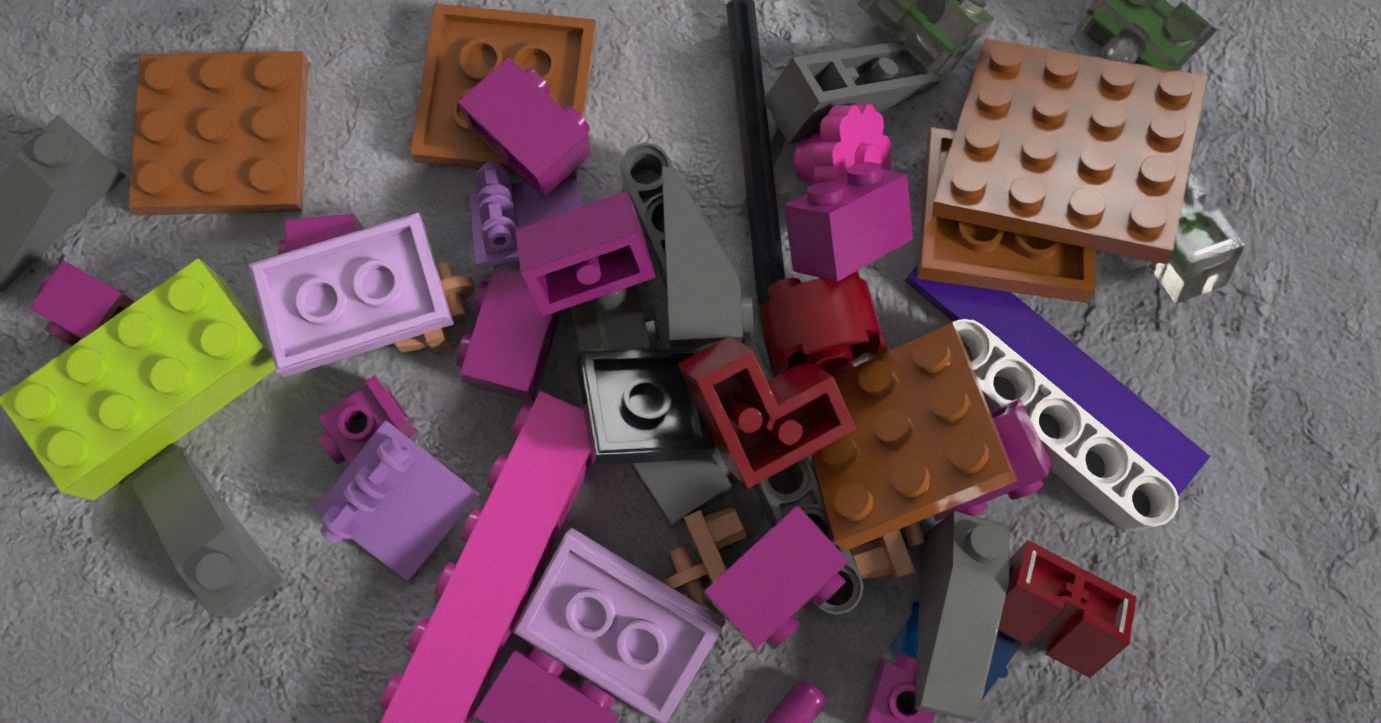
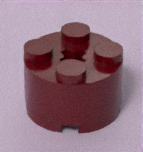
(820, 323)

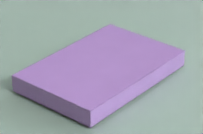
(350, 295)
(618, 626)

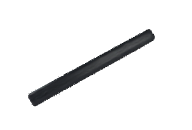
(755, 146)

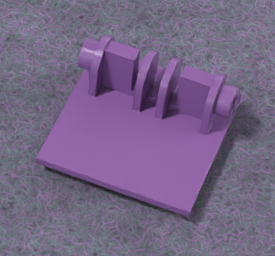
(502, 208)
(395, 502)

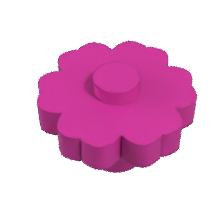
(846, 138)

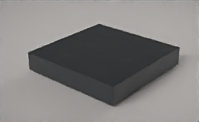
(640, 408)

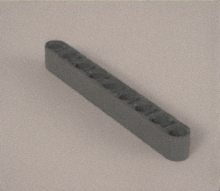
(649, 208)

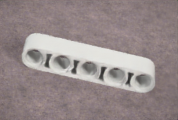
(1078, 435)

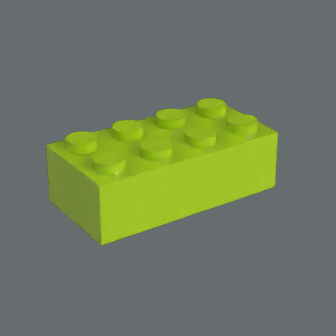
(139, 382)

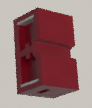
(1066, 608)

